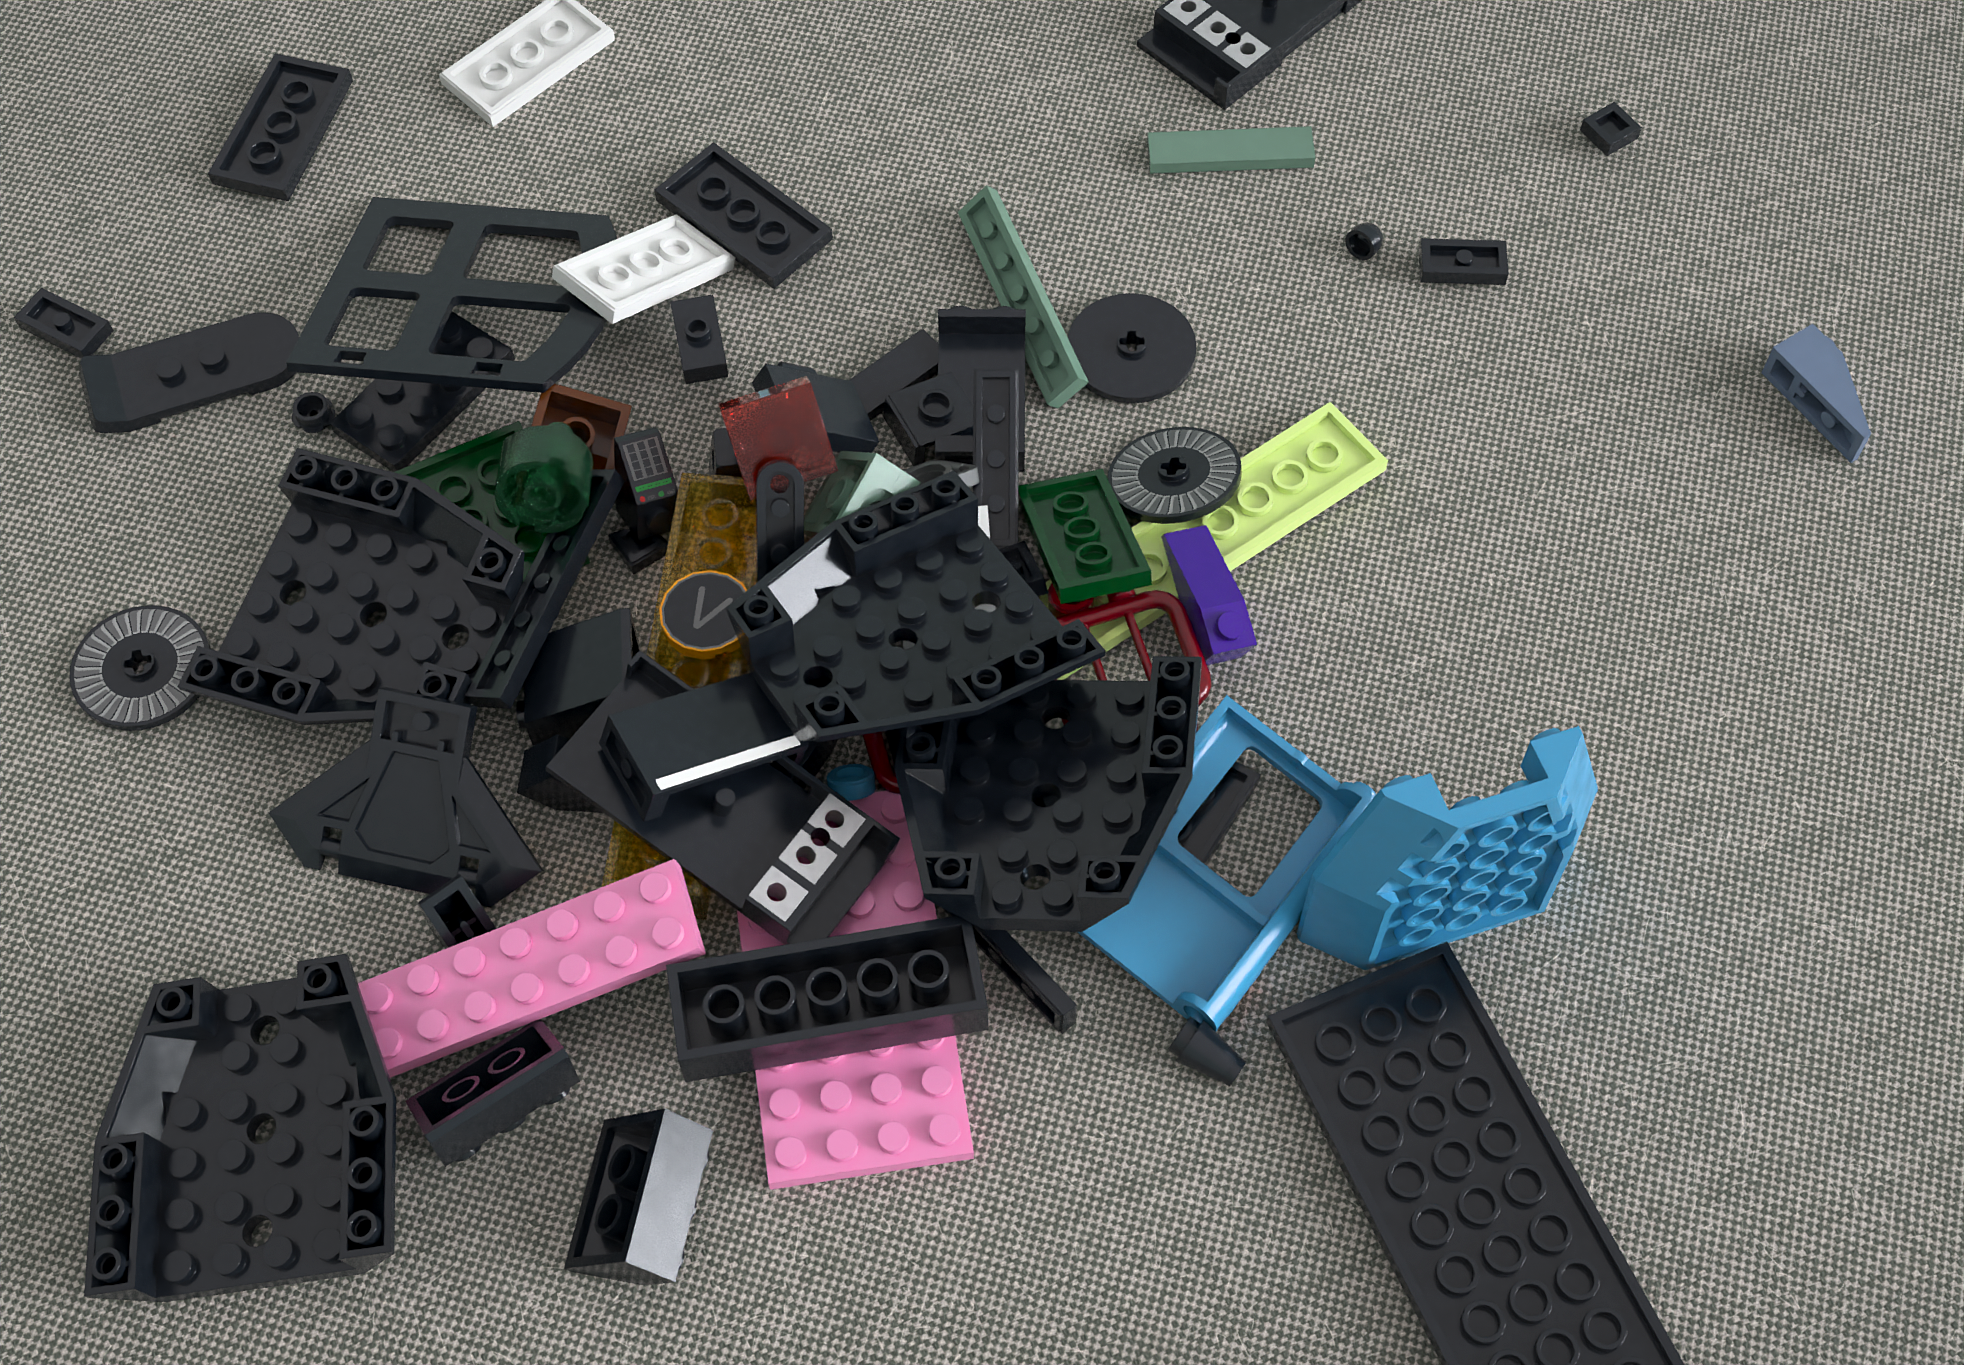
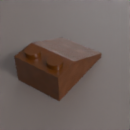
(590, 418)

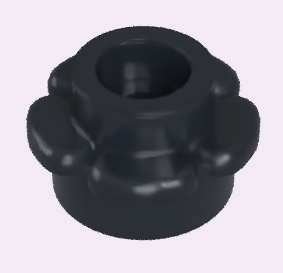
(309, 405)

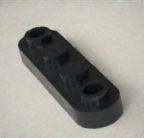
(778, 516)

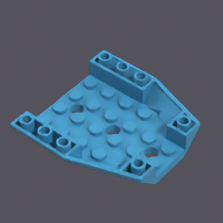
(1436, 875)

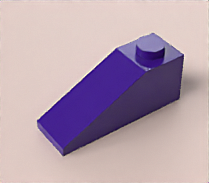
(1209, 595)

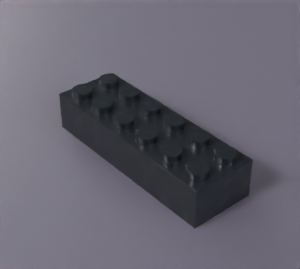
(826, 997)

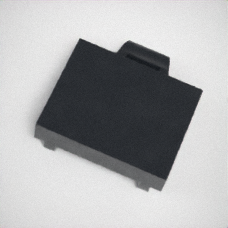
(838, 404)

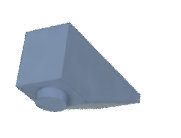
(1819, 384)

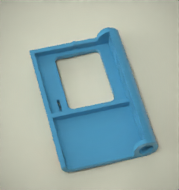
(1189, 928)

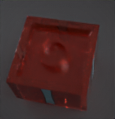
(779, 425)

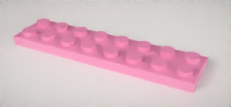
(532, 968)

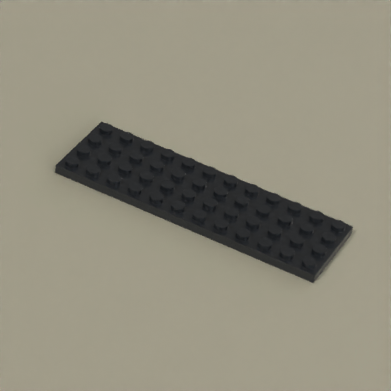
(1464, 1174)

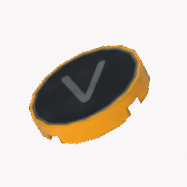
(696, 614)

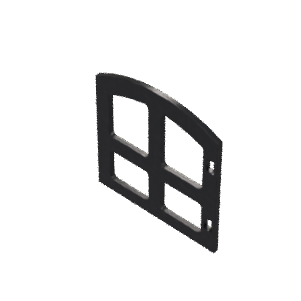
(446, 288)

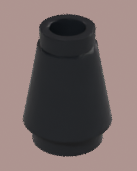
(1206, 1052)

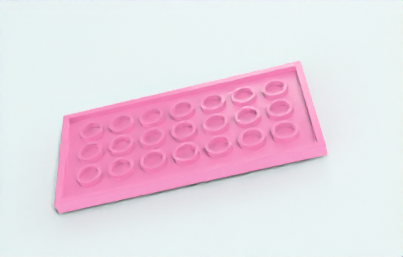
(870, 1106)

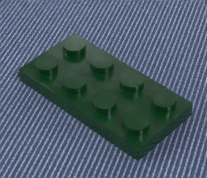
(1083, 536)

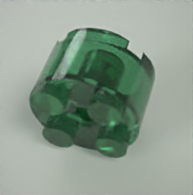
(544, 477)

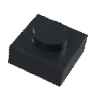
(1610, 128)

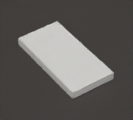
(526, 58)
(643, 268)

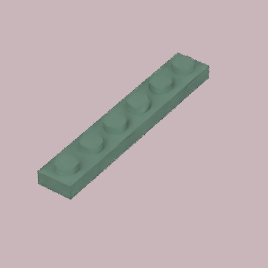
(1019, 287)

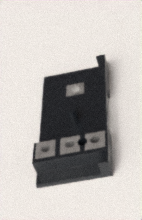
(1233, 44)
(741, 829)

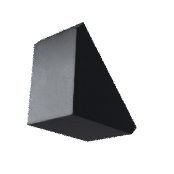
(455, 913)

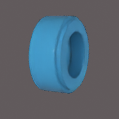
(852, 781)

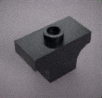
(699, 339)

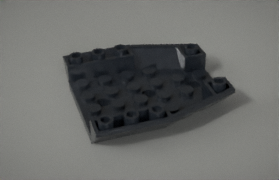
(359, 547)
(893, 576)
(1117, 781)
(180, 1153)

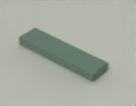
(1230, 149)

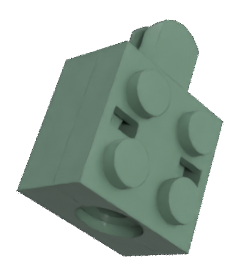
(859, 483)

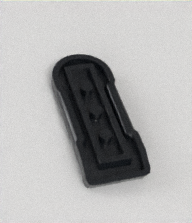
(187, 371)

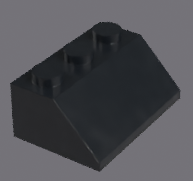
(493, 1092)
(640, 1198)

